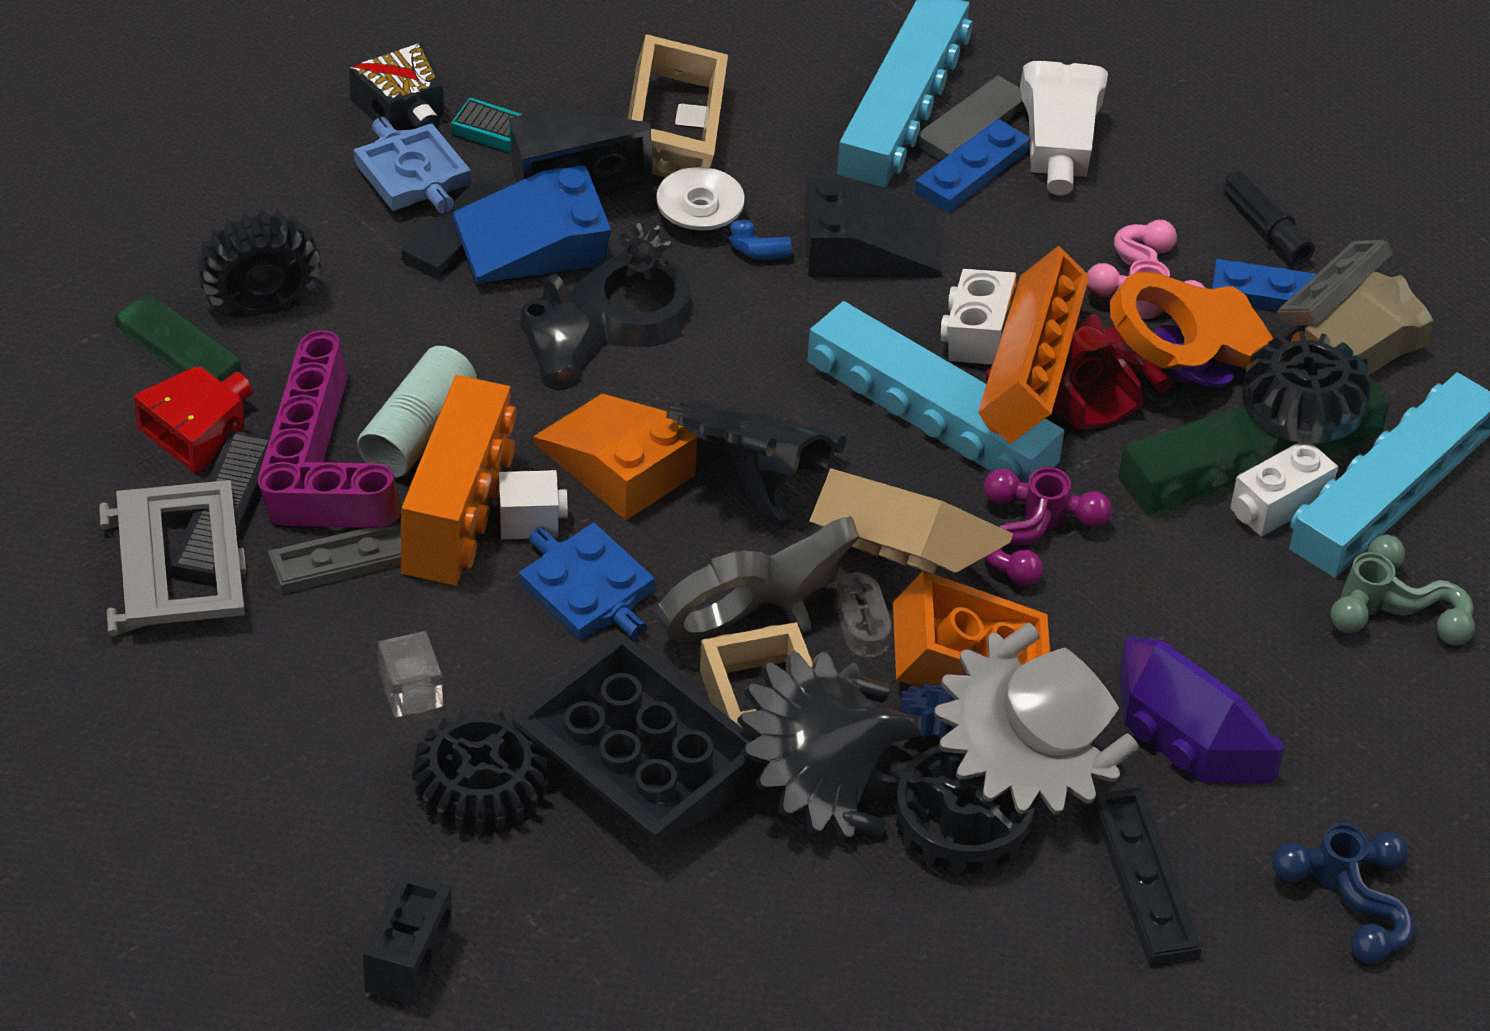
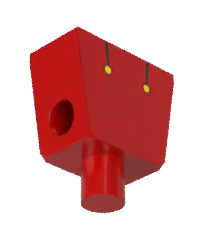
(192, 414)

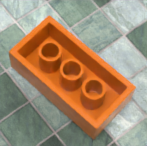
(457, 480)

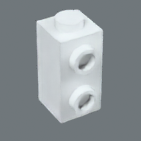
(1279, 486)

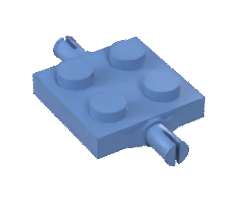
(412, 166)

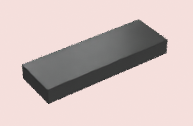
(991, 102)
(1334, 282)
(336, 557)

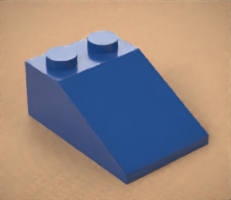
(535, 227)

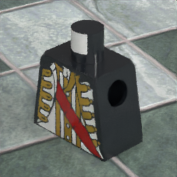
(399, 88)

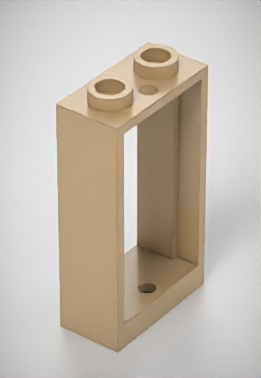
(697, 67)

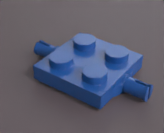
(587, 582)

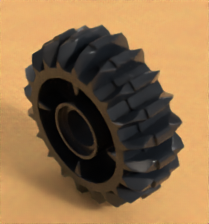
(259, 264)

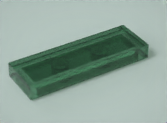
(174, 338)

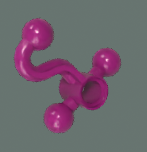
(1046, 508)

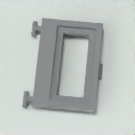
(144, 557)

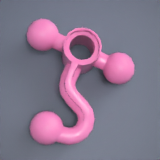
(1158, 238)

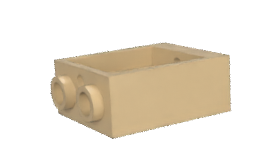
(741, 652)

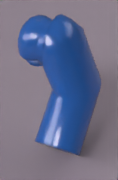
(756, 247)

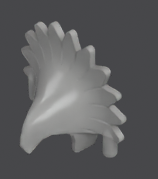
(1030, 723)

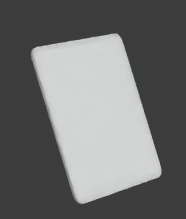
(690, 115)

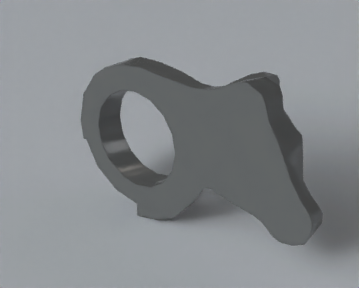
(759, 579)

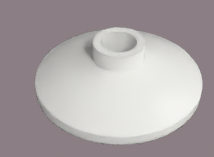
(700, 198)

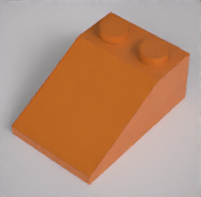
(622, 452)
(943, 618)

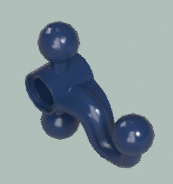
(1338, 866)

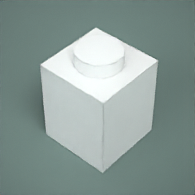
(530, 502)

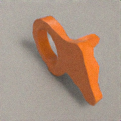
(1212, 321)

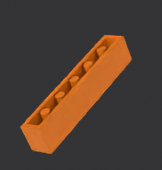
(1034, 346)

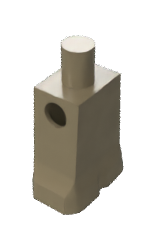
(1377, 321)

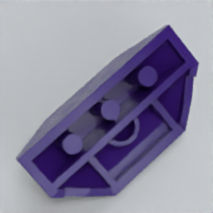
(1193, 716)

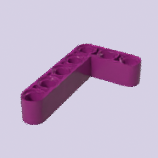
(294, 478)

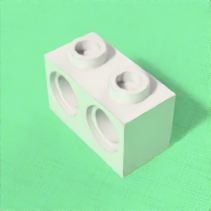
(977, 315)

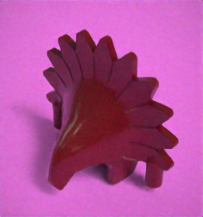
(1100, 378)

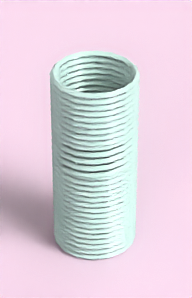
(407, 419)

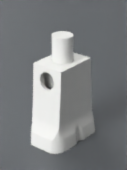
(1061, 118)

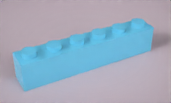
(904, 91)
(923, 391)
(1392, 475)

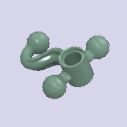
(1374, 587)

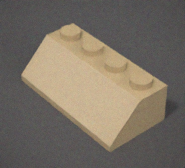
(907, 524)

